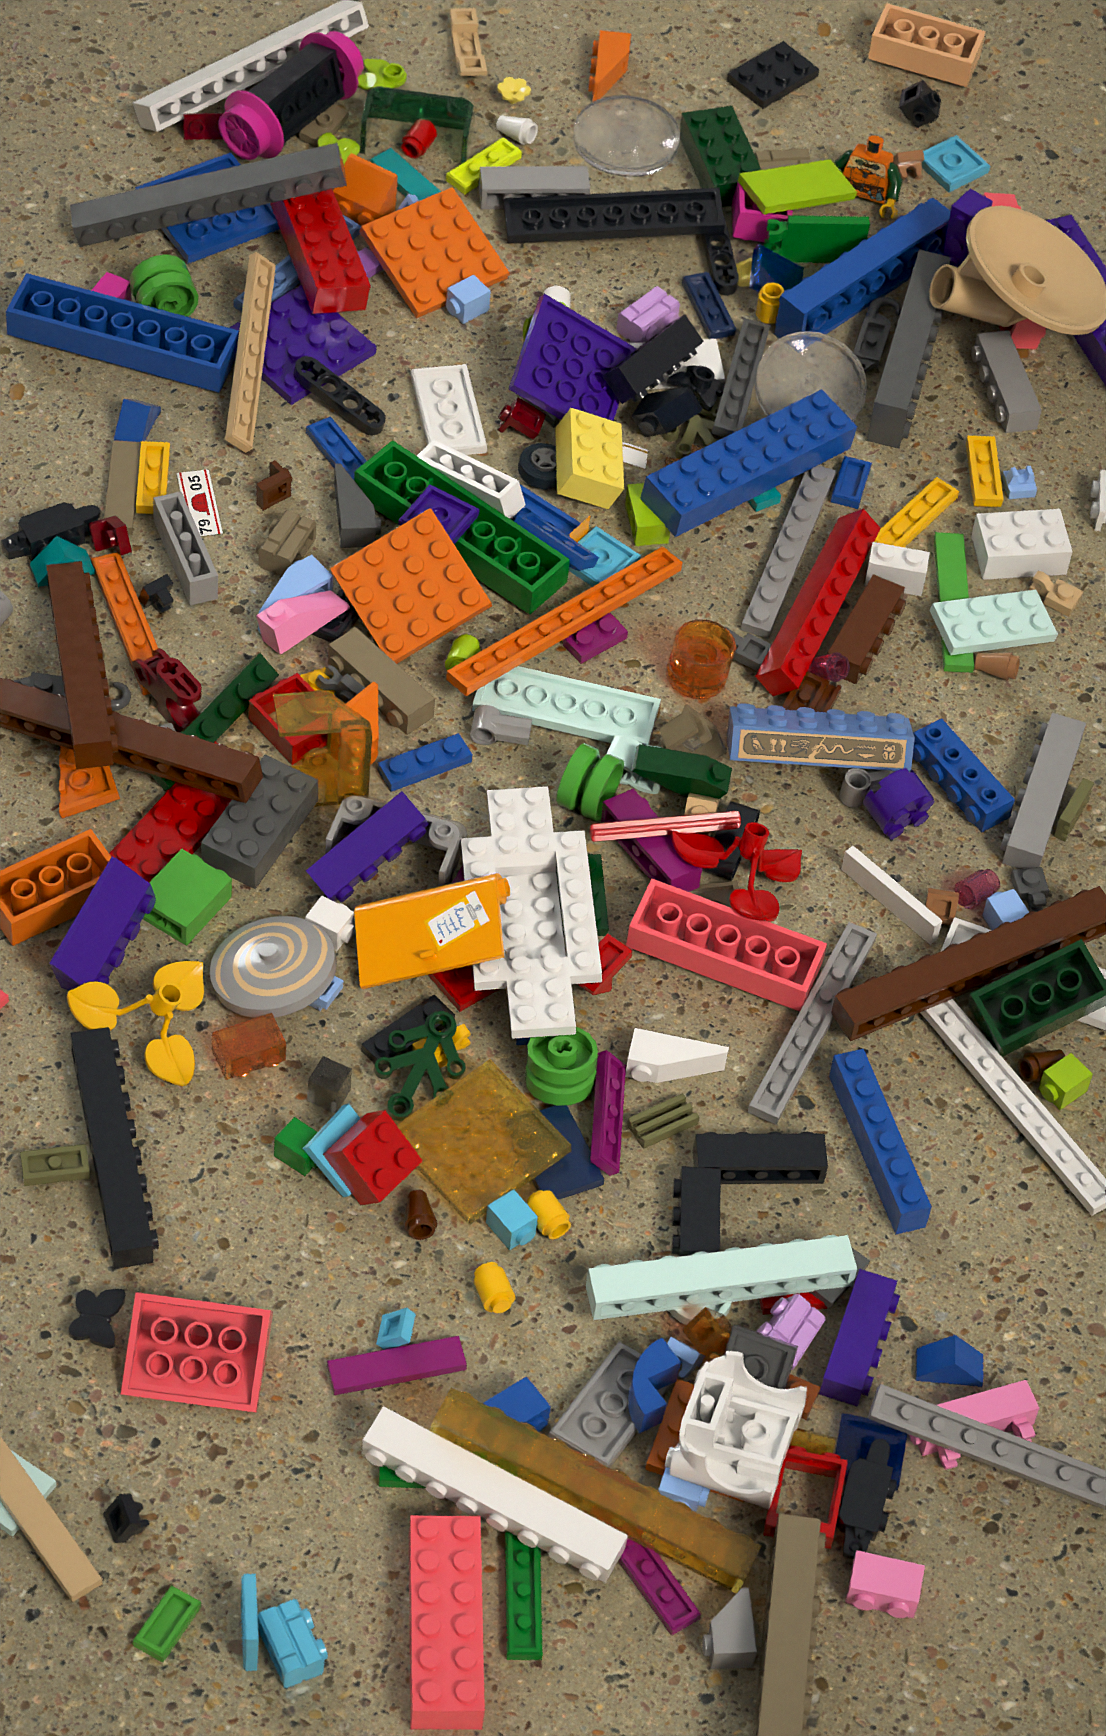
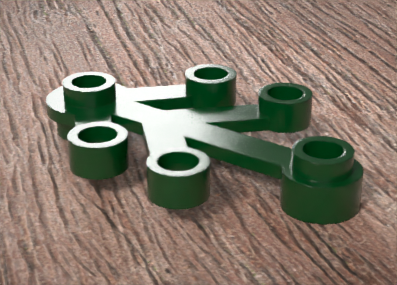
(422, 1059)

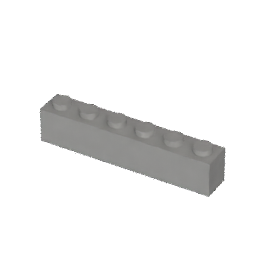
(1044, 792)

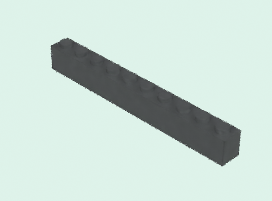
(208, 195)

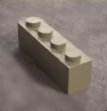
(399, 695)

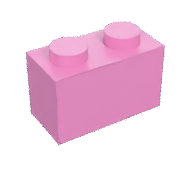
(885, 1584)

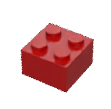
(372, 1157)

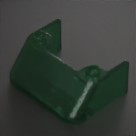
(412, 105)

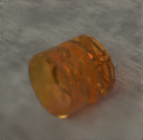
(700, 659)

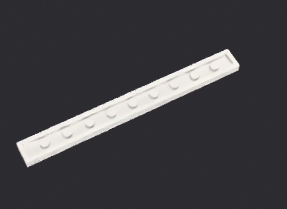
(1019, 1104)

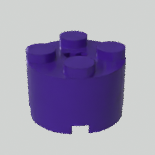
(899, 802)

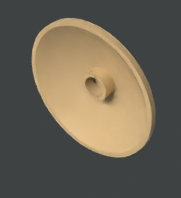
(1020, 272)

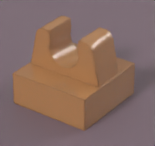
(909, 160)
(942, 904)

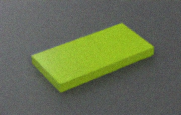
(797, 186)

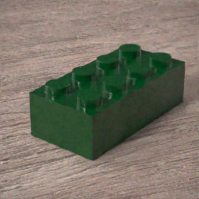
(717, 149)
(1039, 998)

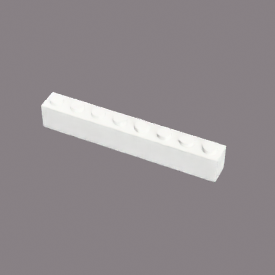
(494, 1495)

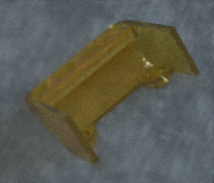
(346, 761)

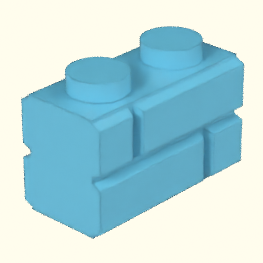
(291, 1642)

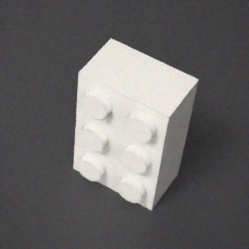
(1021, 543)

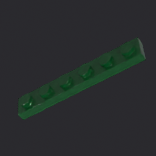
(228, 704)

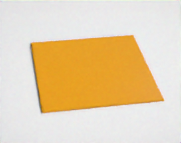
(579, 532)

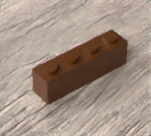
(867, 625)

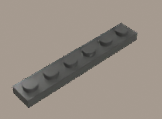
(741, 378)

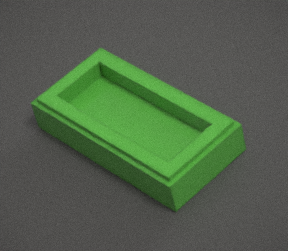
(167, 1624)

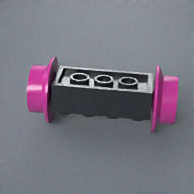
(291, 96)

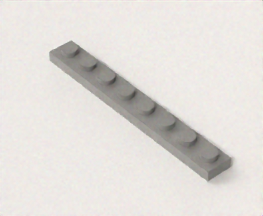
(788, 551)
(811, 1024)
(989, 1445)

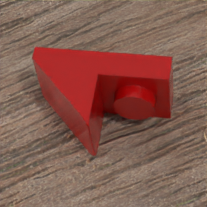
(612, 957)

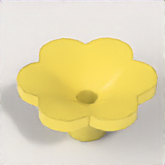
(513, 89)

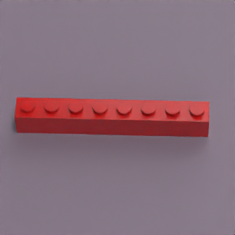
(818, 603)

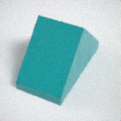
(59, 552)

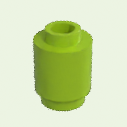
(462, 649)

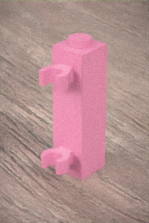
(1003, 1408)

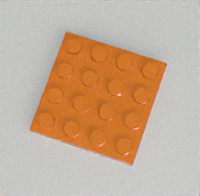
(431, 249)
(411, 586)

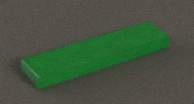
(523, 1600)

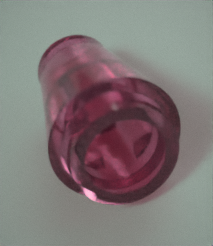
(830, 666)

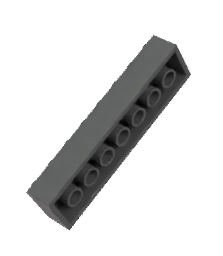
(907, 356)

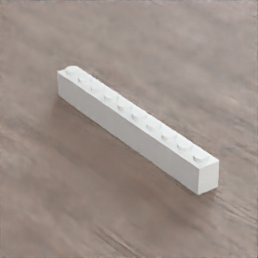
(243, 67)

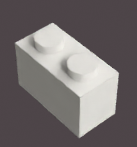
(898, 565)

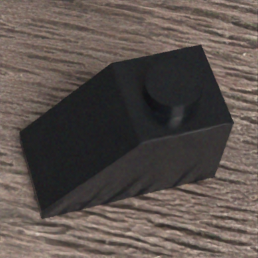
(665, 410)

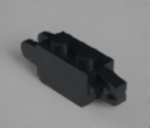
(44, 525)
(864, 1499)

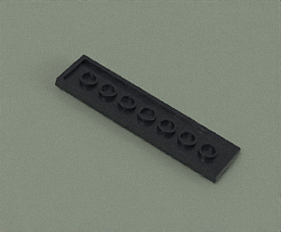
(613, 215)

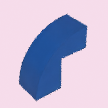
(653, 1371)

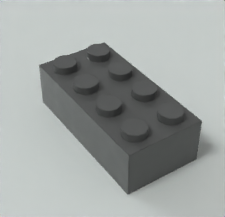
(255, 833)

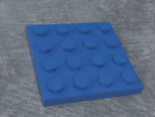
(219, 232)

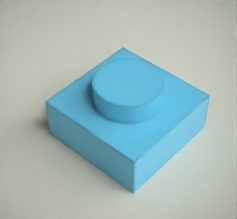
(396, 1328)

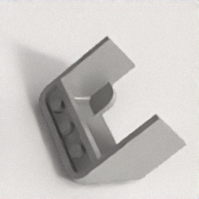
(440, 833)

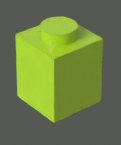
(1065, 1081)

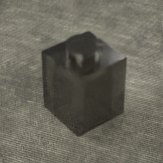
(329, 1084)

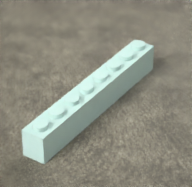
(720, 1277)

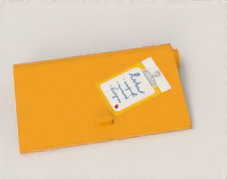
(430, 930)

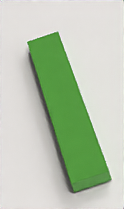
(952, 585)

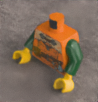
(872, 173)

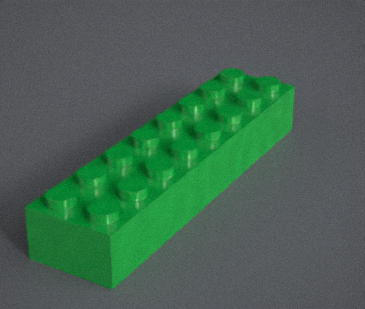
(493, 545)

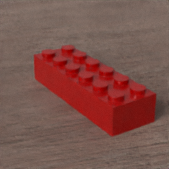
(323, 252)

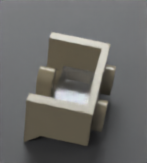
(692, 734)

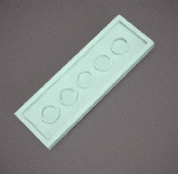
(571, 705)

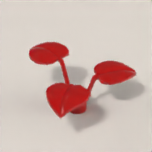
(777, 864)

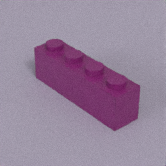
(652, 854)

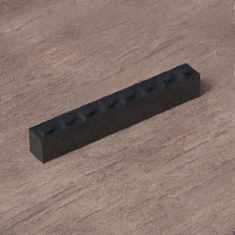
(112, 1148)

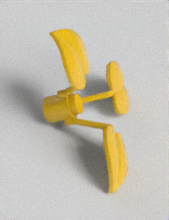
(176, 987)

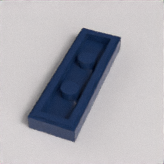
(709, 305)

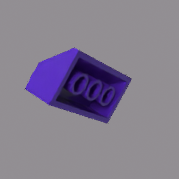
(103, 927)

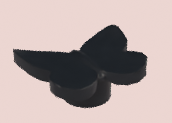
(702, 382)
(96, 1316)

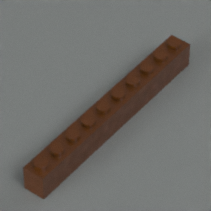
(82, 665)
(140, 744)
(969, 964)

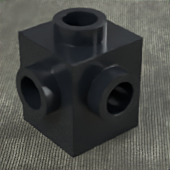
(920, 104)

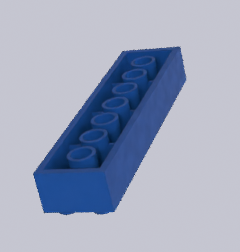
(863, 273)
(122, 332)
(748, 462)

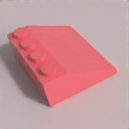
(196, 1352)

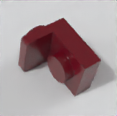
(522, 418)
(110, 533)

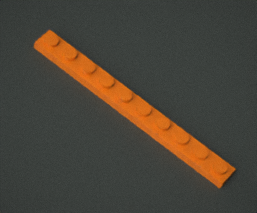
(563, 621)

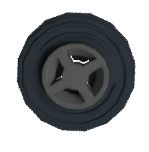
(538, 466)

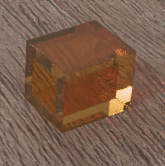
(709, 1332)

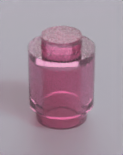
(977, 888)

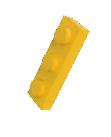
(984, 471)
(152, 474)

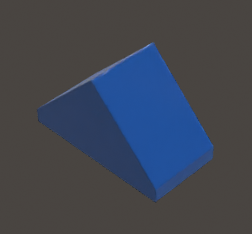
(135, 420)
(949, 1362)

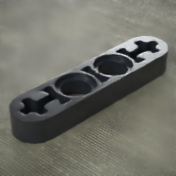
(723, 253)
(342, 393)

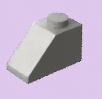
(732, 1635)

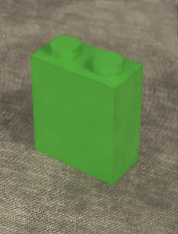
(187, 896)

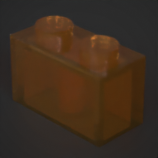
(248, 1046)

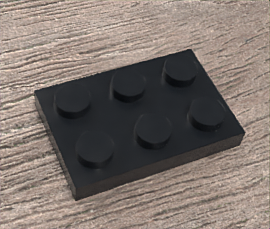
(772, 75)

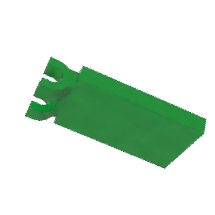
(815, 237)

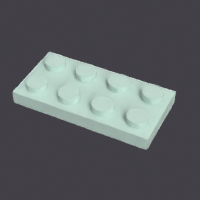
(993, 622)

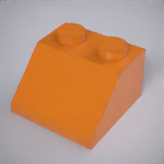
(368, 191)

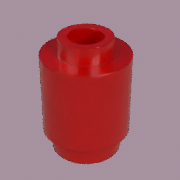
(418, 138)

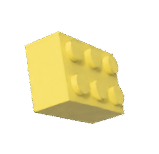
(589, 458)

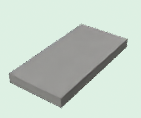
(599, 1416)

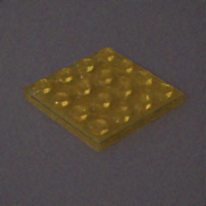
(482, 1140)

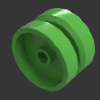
(164, 284)
(589, 781)
(561, 1067)

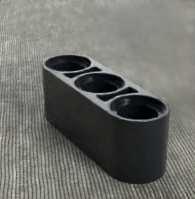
(728, 868)

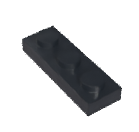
(377, 1045)

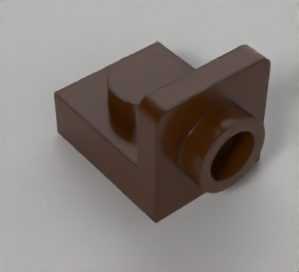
(275, 487)

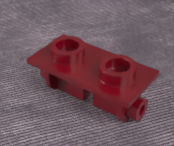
(201, 126)

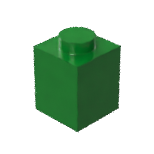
(290, 1145)

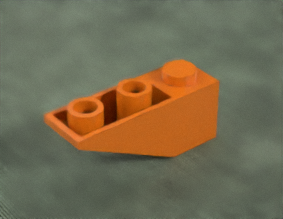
(611, 61)

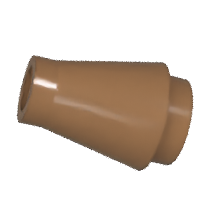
(1001, 665)

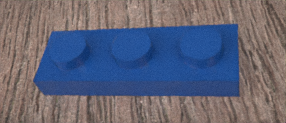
(579, 556)
(424, 762)

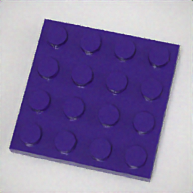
(299, 333)
(566, 362)

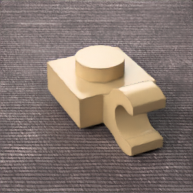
(1057, 596)

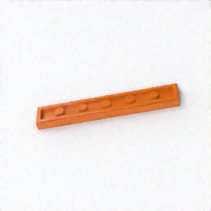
(124, 608)

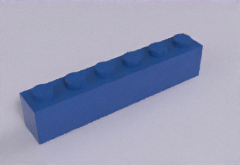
(880, 1141)

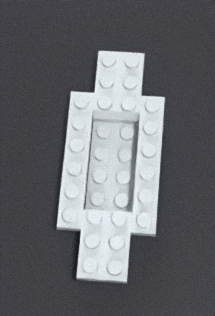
(535, 958)

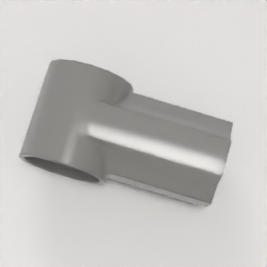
(491, 725)
(858, 783)

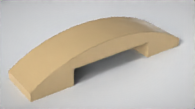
(466, 42)

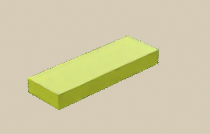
(499, 154)

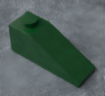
(682, 771)

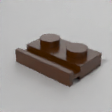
(813, 693)

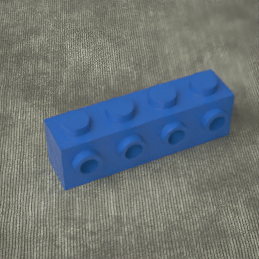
(962, 775)

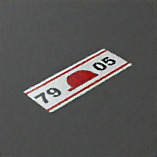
(200, 498)

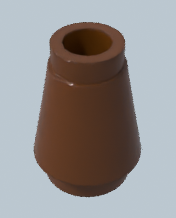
(1035, 1063)
(420, 1218)

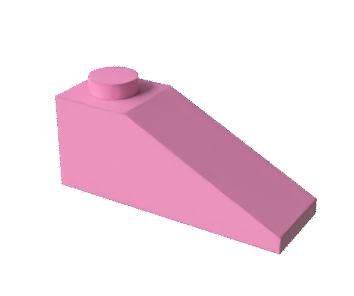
(298, 617)

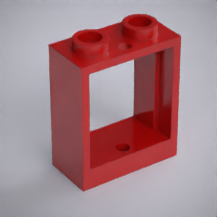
(263, 705)
(825, 1465)

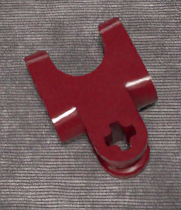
(171, 687)

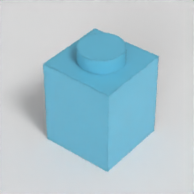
(512, 1220)

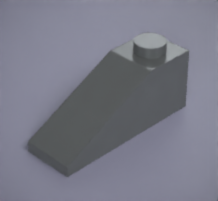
(354, 512)

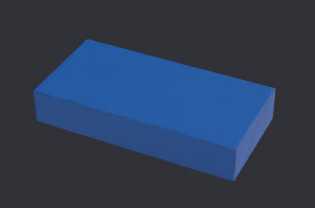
(851, 482)

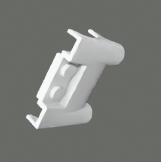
(735, 1432)

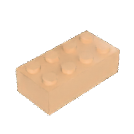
(926, 45)

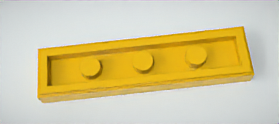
(917, 514)

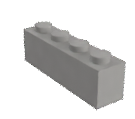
(530, 181)
(1006, 381)
(185, 548)

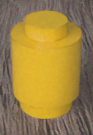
(769, 302)
(552, 1217)
(493, 1287)

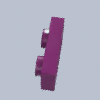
(595, 638)

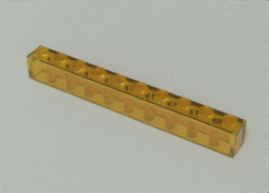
(597, 1490)

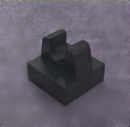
(157, 594)
(124, 1518)

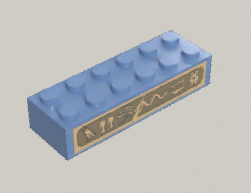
(820, 738)

